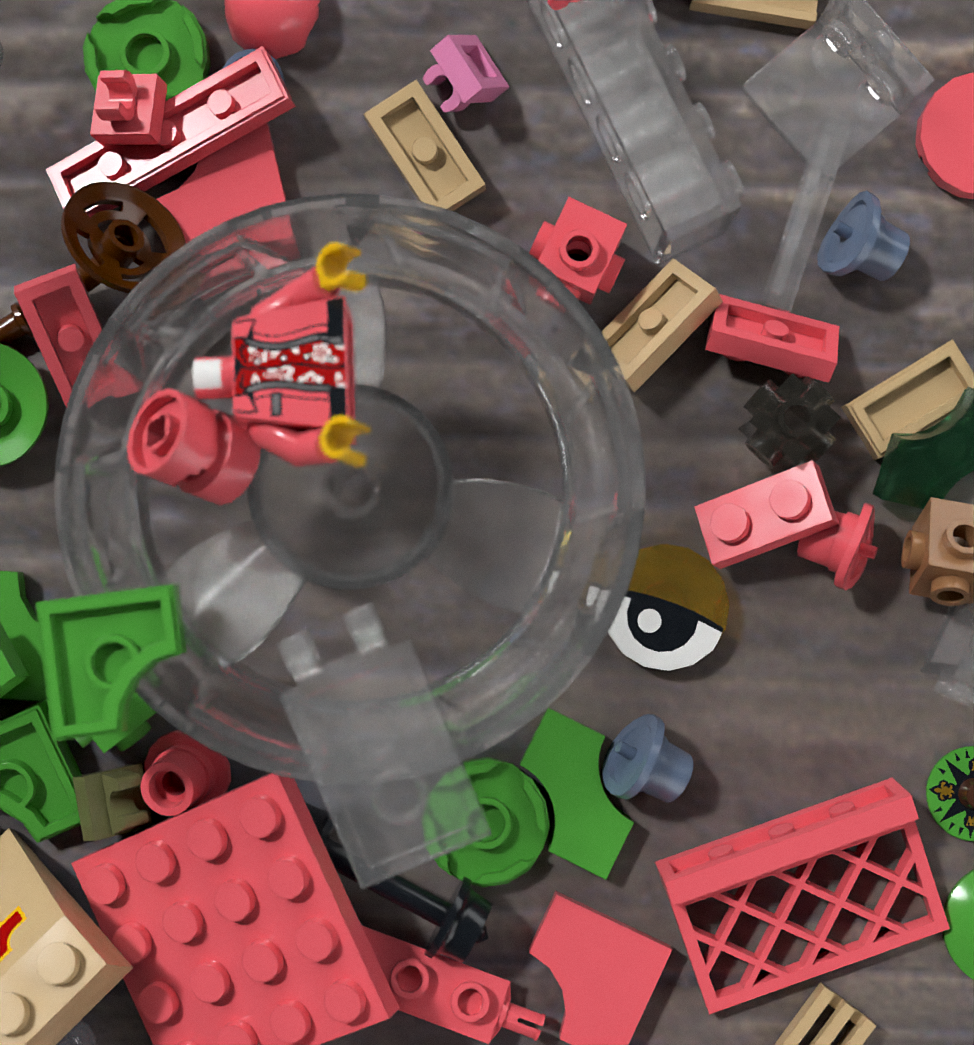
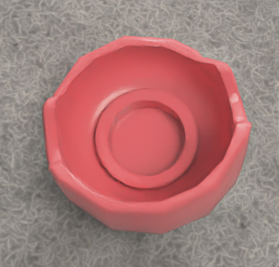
(275, 24)

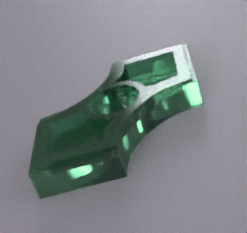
(930, 460)

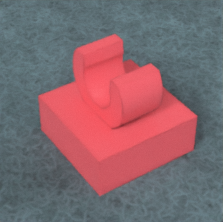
(128, 108)

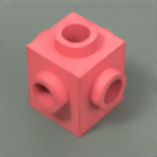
(585, 233)

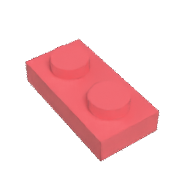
(61, 322)
(773, 339)
(766, 515)

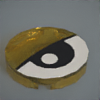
(671, 609)

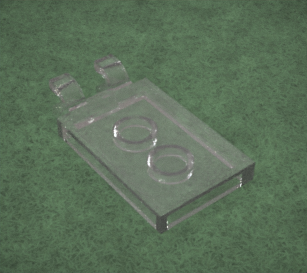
(380, 751)

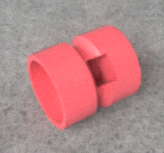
(192, 447)

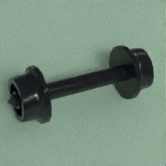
(457, 922)

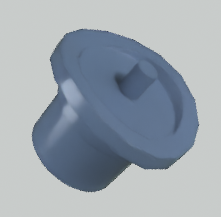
(863, 241)
(646, 762)

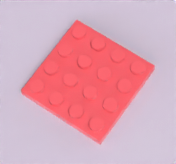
(237, 925)

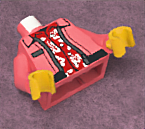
(295, 367)

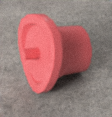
(843, 547)
(182, 774)

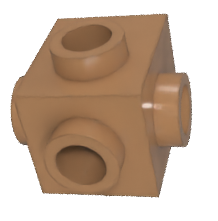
(942, 553)

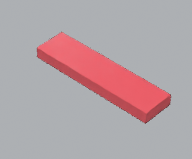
(192, 128)

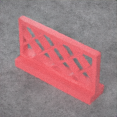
(794, 842)

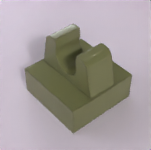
(111, 802)

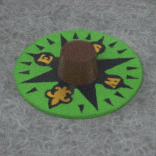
(952, 793)

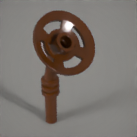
(111, 250)

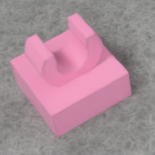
(468, 70)

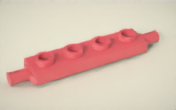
(450, 991)

